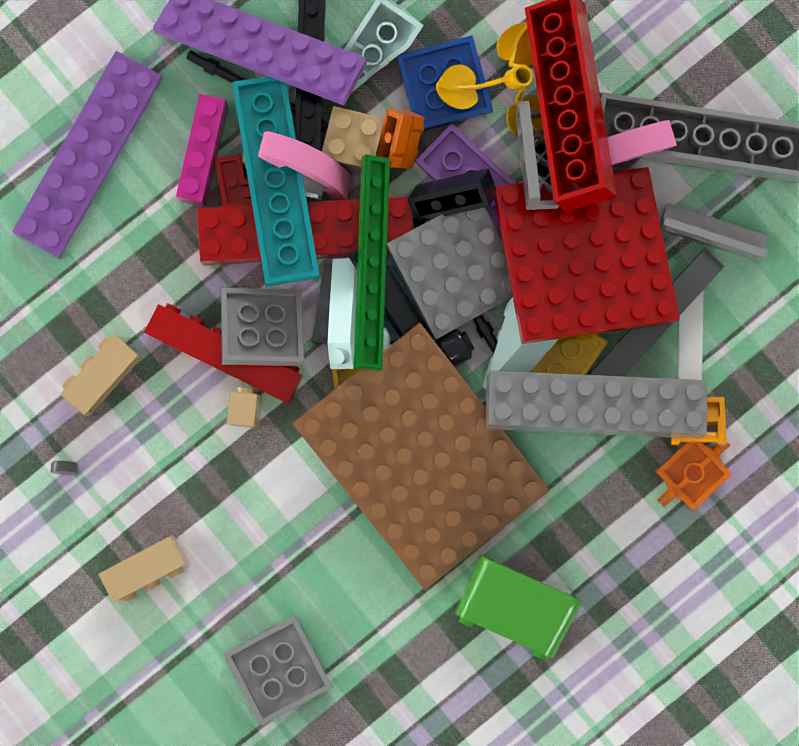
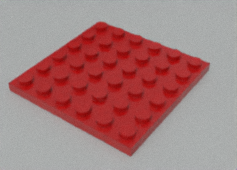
(588, 265)

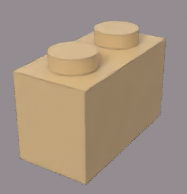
(244, 408)

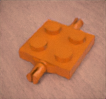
(693, 473)

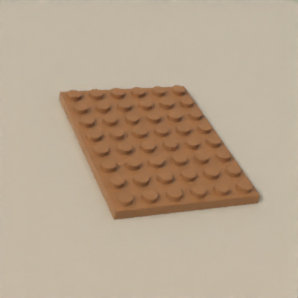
(419, 457)

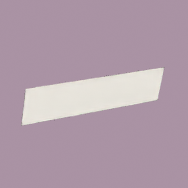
(691, 340)

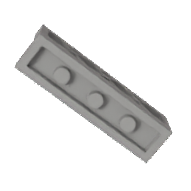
(530, 159)
(714, 232)

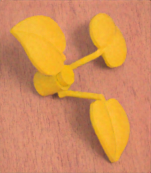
(458, 82)

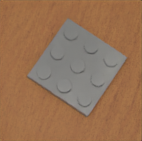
(261, 327)
(278, 670)

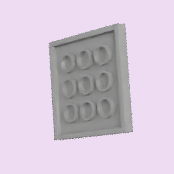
(452, 268)

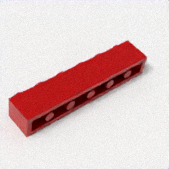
(206, 345)

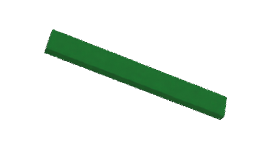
(371, 263)

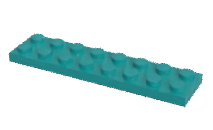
(275, 192)

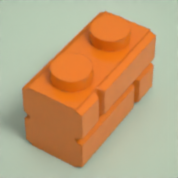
(400, 137)

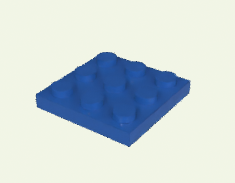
(424, 68)

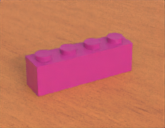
(202, 149)

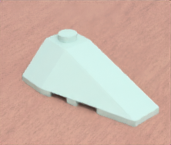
(382, 36)
(342, 315)
(510, 353)

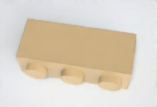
(100, 374)
(144, 570)

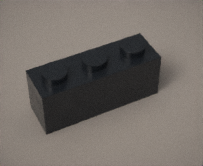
(452, 195)

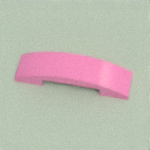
(641, 141)
(308, 161)

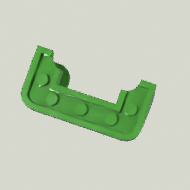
(517, 607)

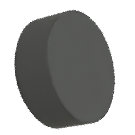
(64, 467)

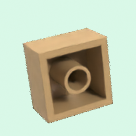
(351, 137)

